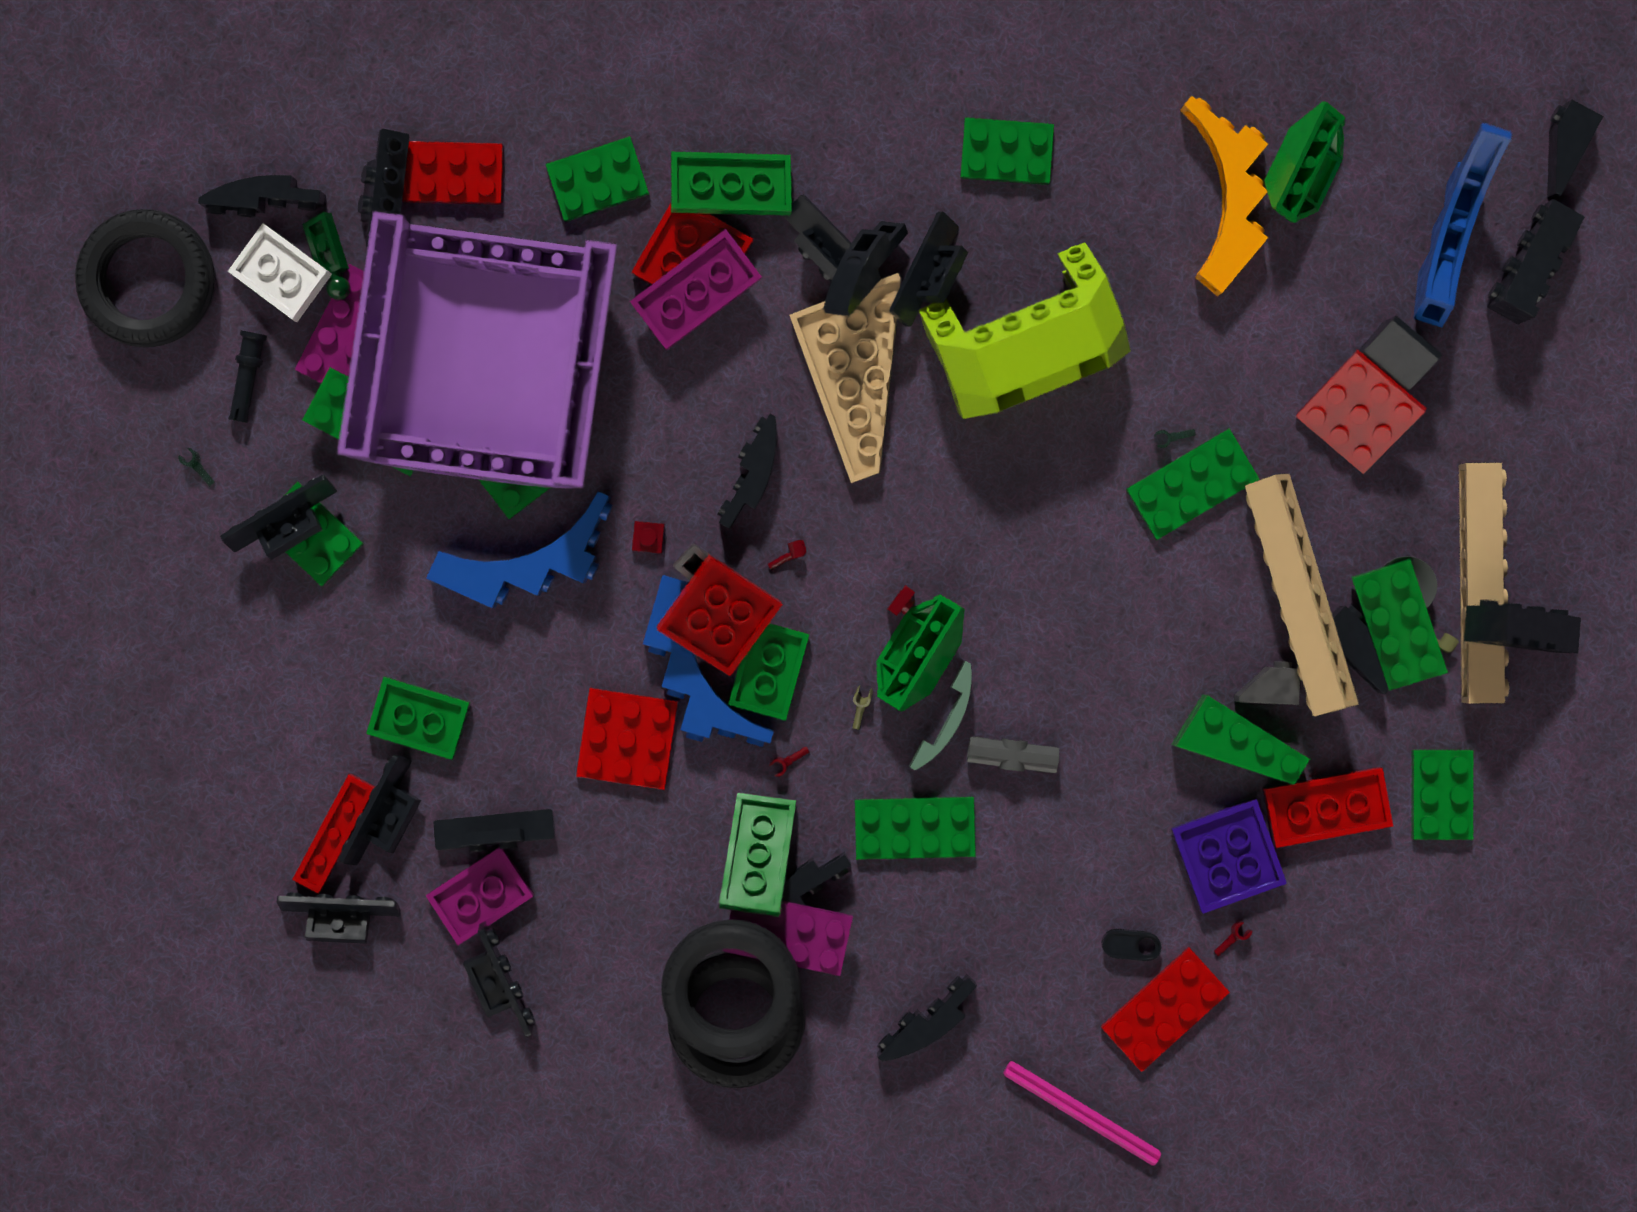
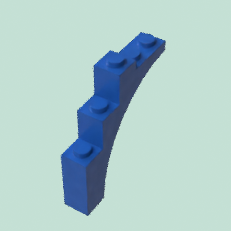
(1453, 227)
(567, 555)
(685, 676)

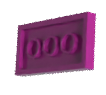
(696, 289)
(335, 333)
(811, 934)

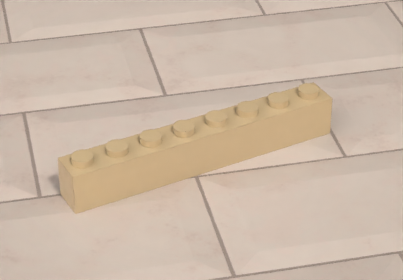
(1482, 575)
(1301, 594)

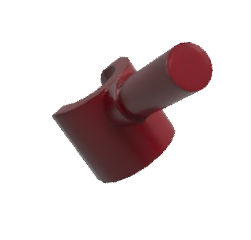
(796, 548)
(789, 760)
(1232, 938)

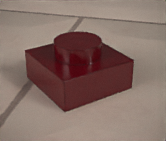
(648, 537)
(902, 601)

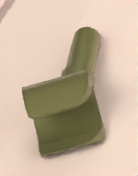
(1447, 643)
(860, 703)

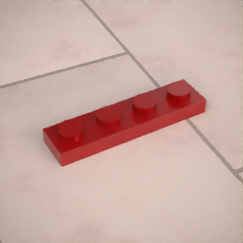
(333, 833)

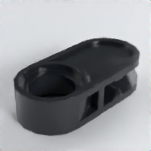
(1124, 944)

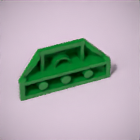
(1306, 163)
(919, 652)

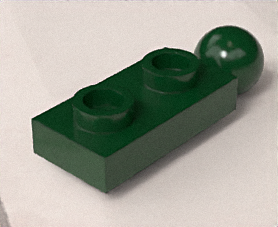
(328, 253)

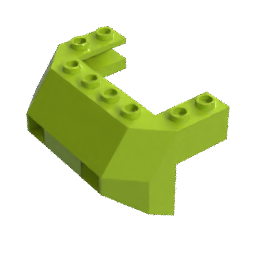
(1033, 347)

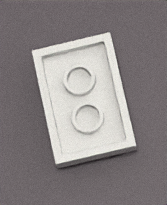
(279, 272)

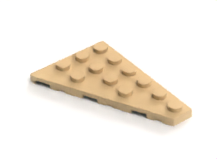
(852, 372)

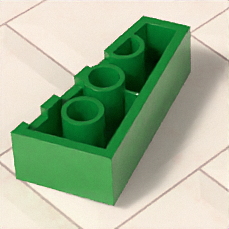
(1232, 739)

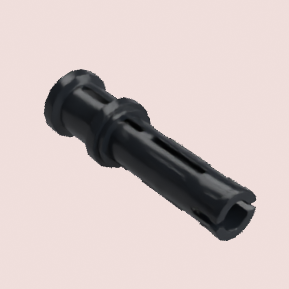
(248, 362)

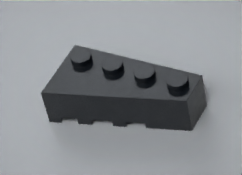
(1535, 262)
(1522, 627)

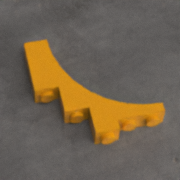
(1241, 192)

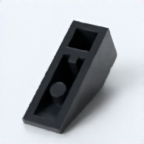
(1568, 140)
(1358, 647)

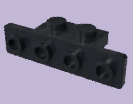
(384, 177)
(818, 237)
(931, 270)
(284, 522)
(385, 814)
(494, 829)
(338, 918)
(493, 982)

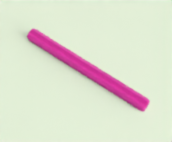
(1082, 1113)

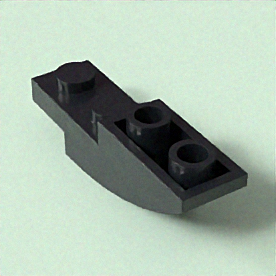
(250, 194)
(858, 267)
(759, 461)
(809, 877)
(919, 1031)

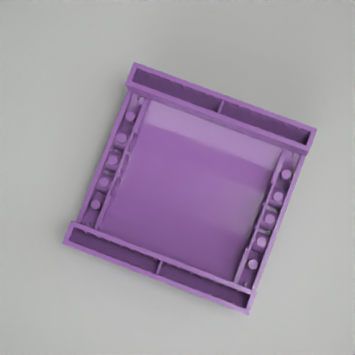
(477, 354)

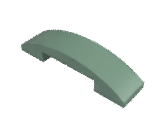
(927, 751)

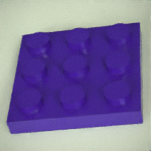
(1228, 855)

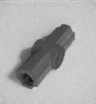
(1013, 754)

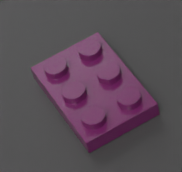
(479, 895)

